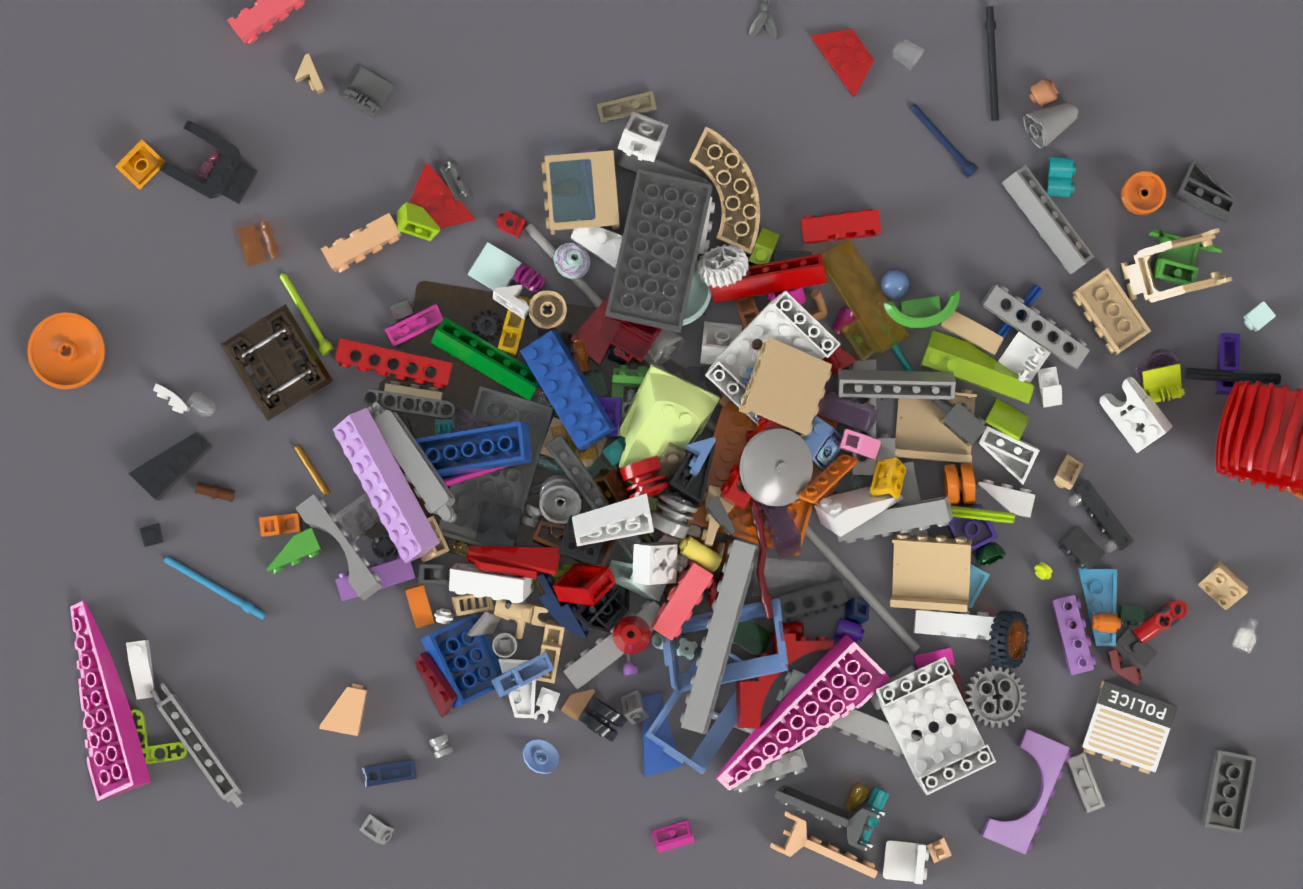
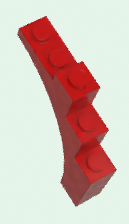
(752, 693)

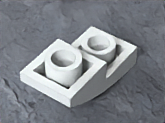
(175, 401)

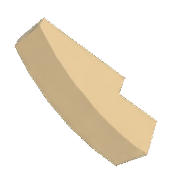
(973, 332)
(552, 646)

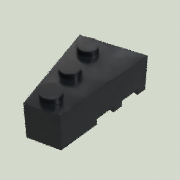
(689, 485)

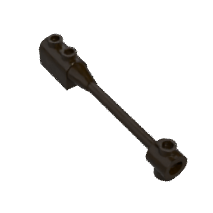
(614, 490)

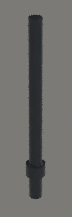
(990, 26)

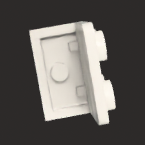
(905, 861)

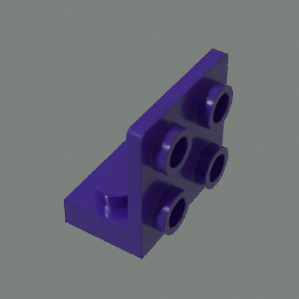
(613, 409)

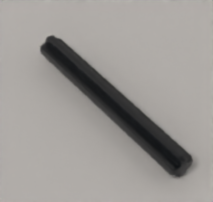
(1232, 376)

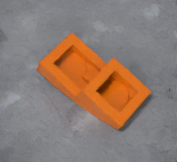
(280, 524)
(419, 606)

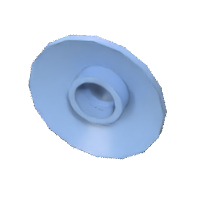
(543, 751)

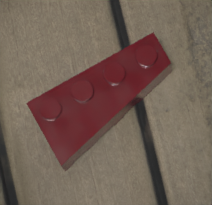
(597, 333)

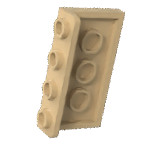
(1111, 312)

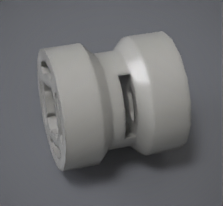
(532, 515)
(441, 746)

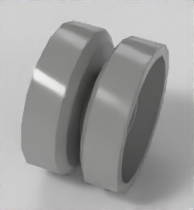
(559, 499)

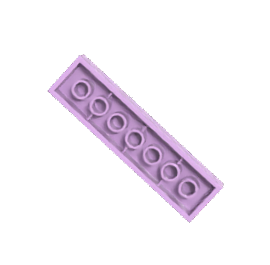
(386, 485)

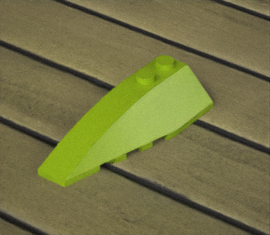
(973, 367)

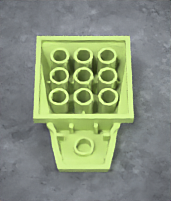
(662, 413)

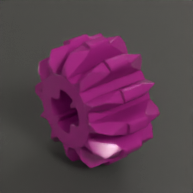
(529, 278)

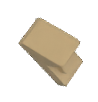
(308, 70)

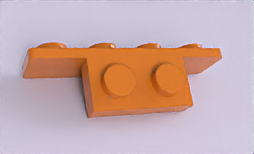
(828, 479)

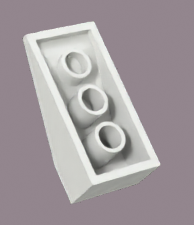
(852, 508)

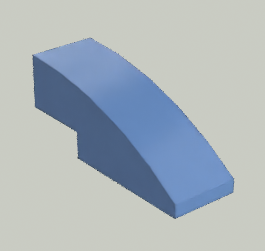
(522, 674)

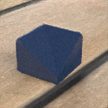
(856, 611)

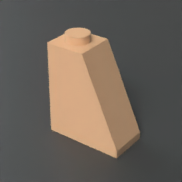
(347, 712)

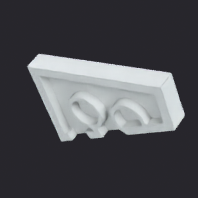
(523, 698)

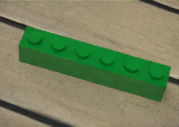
(485, 358)

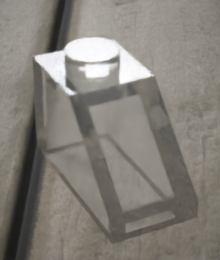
(907, 54)

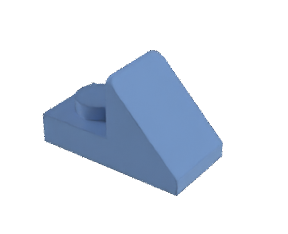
(701, 449)

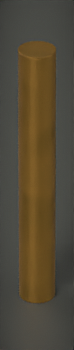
(312, 470)

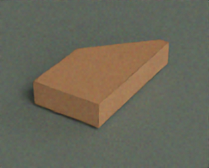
(576, 703)

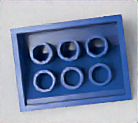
(463, 659)

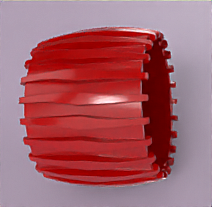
(1262, 436)

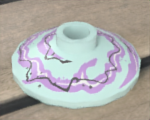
(568, 267)

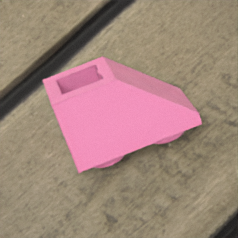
(860, 444)

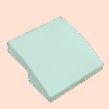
(494, 267)

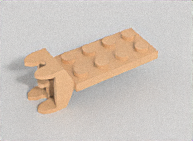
(798, 839)

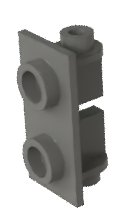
(456, 180)

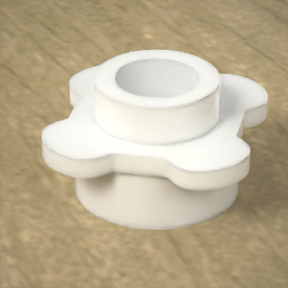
(444, 616)

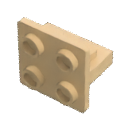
(1223, 586)

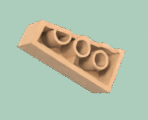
(361, 243)

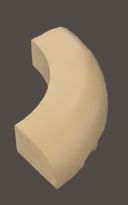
(734, 187)

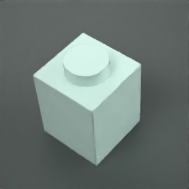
(1258, 317)

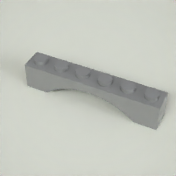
(360, 576)

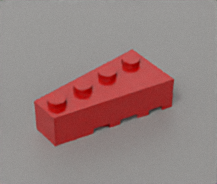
(840, 227)

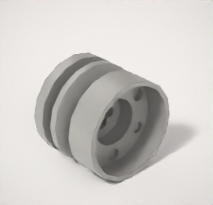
(673, 514)

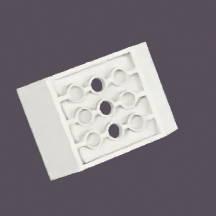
(781, 320)
(926, 698)

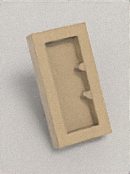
(1068, 472)

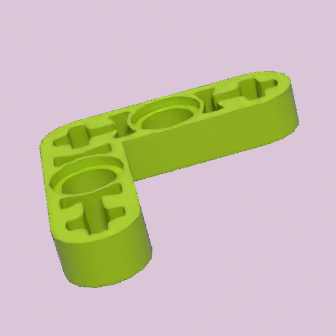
(150, 750)

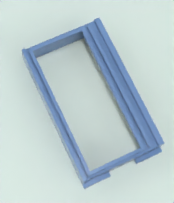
(733, 671)
(714, 737)

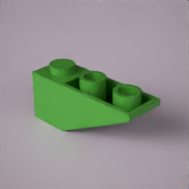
(299, 546)

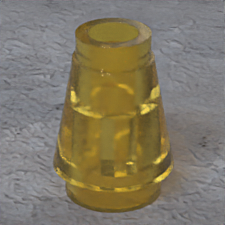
(856, 796)

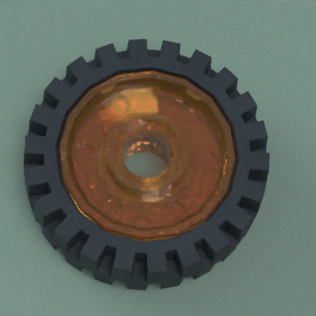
(1008, 639)

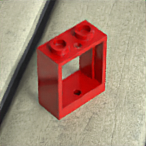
(598, 580)

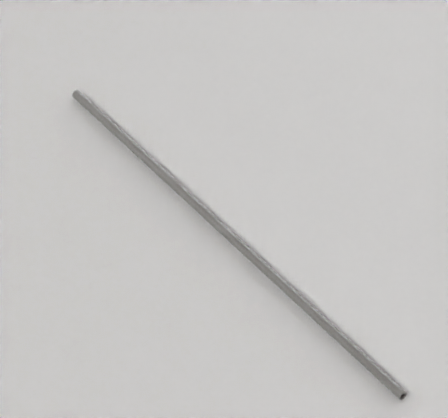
(810, 533)

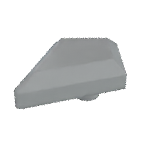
(485, 625)

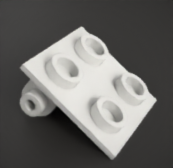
(1024, 357)

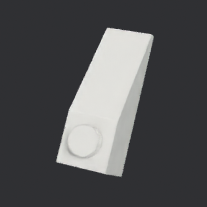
(141, 668)

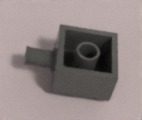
(961, 421)

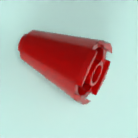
(639, 641)

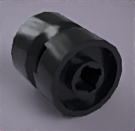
(383, 546)

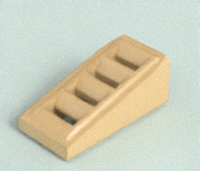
(456, 604)

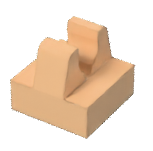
(939, 850)

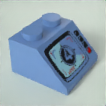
(822, 443)

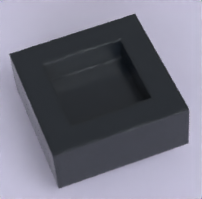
(151, 535)

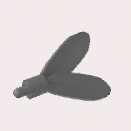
(764, 18)

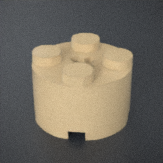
(547, 321)

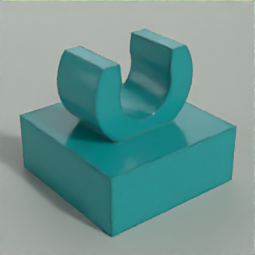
(444, 426)

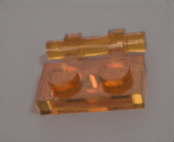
(252, 246)

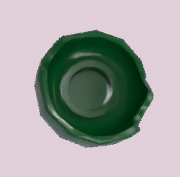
(989, 553)

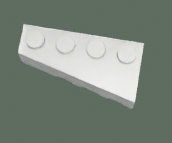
(599, 242)
(614, 521)
(482, 583)
(953, 624)

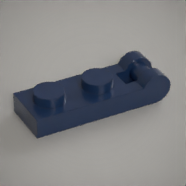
(390, 773)

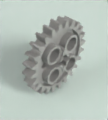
(1011, 694)

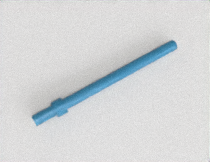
(246, 606)

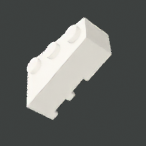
(1012, 454)

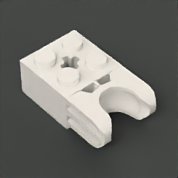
(1131, 414)

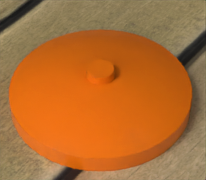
(66, 350)

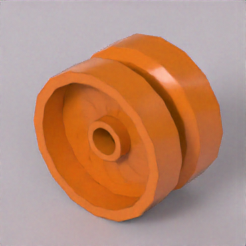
(1147, 183)
(962, 484)

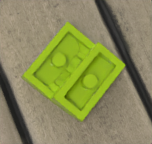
(1007, 419)

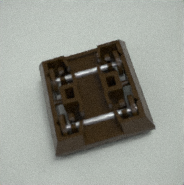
(276, 362)

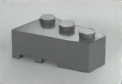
(1205, 193)

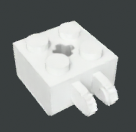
(642, 137)
(655, 563)

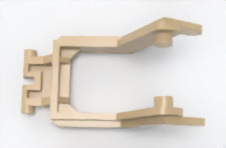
(1141, 275)

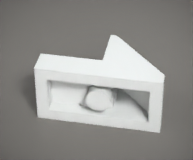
(508, 298)
(1049, 387)

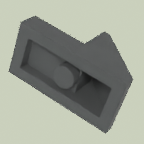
(434, 574)

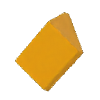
(140, 164)

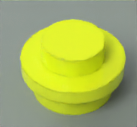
(1043, 571)

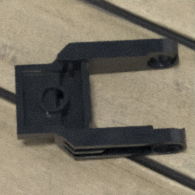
(229, 175)

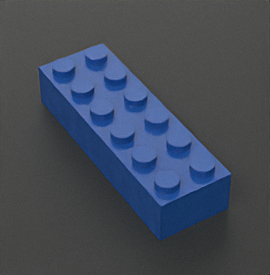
(568, 390)
(478, 448)

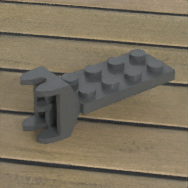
(855, 823)

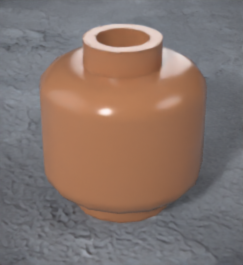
(1044, 92)

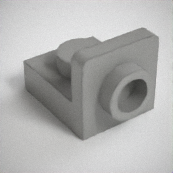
(633, 707)
(376, 830)

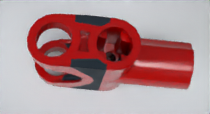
(1152, 626)

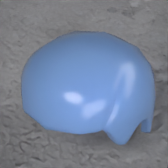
(895, 284)

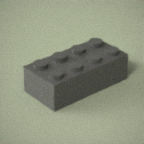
(1228, 791)

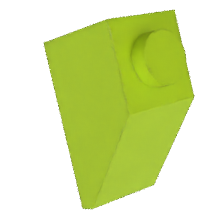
(416, 222)
(764, 247)

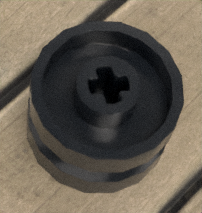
(602, 719)

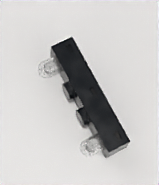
(1101, 512)

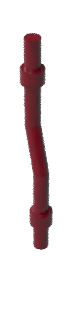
(765, 597)

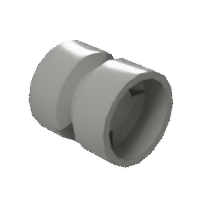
(505, 645)

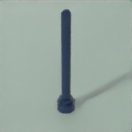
(967, 167)

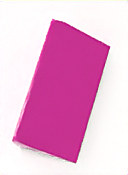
(925, 659)
(673, 836)

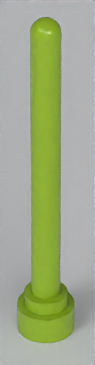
(324, 345)

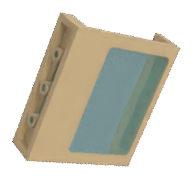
(580, 191)

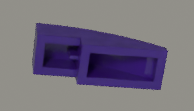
(1228, 359)

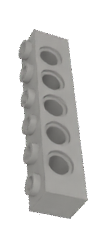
(992, 303)
(868, 466)

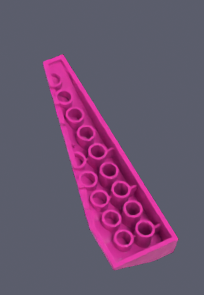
(827, 692)
(112, 738)

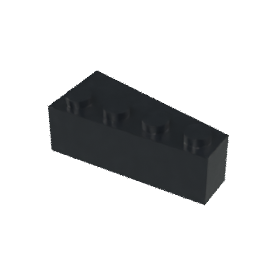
(170, 466)

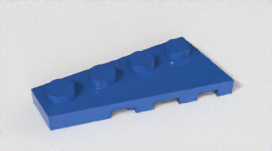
(654, 757)

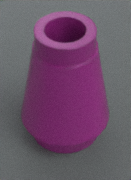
(844, 317)

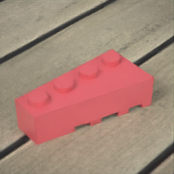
(262, 17)
(682, 600)

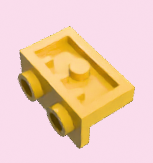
(888, 477)

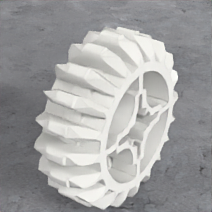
(722, 265)

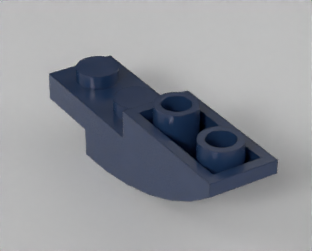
(561, 611)

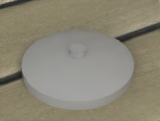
(776, 467)

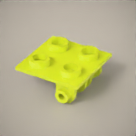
(1163, 383)

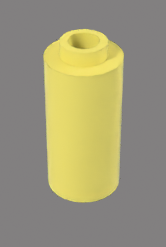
(700, 554)

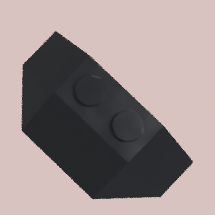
(606, 612)

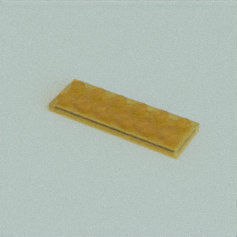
(863, 296)

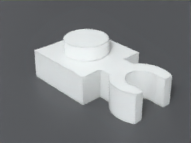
(547, 701)

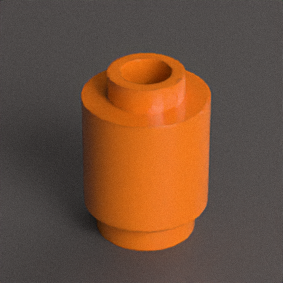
(1106, 622)

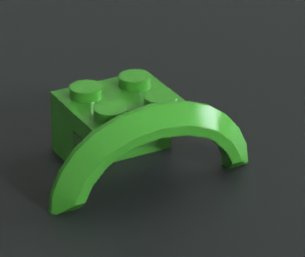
(1178, 263)
(922, 312)

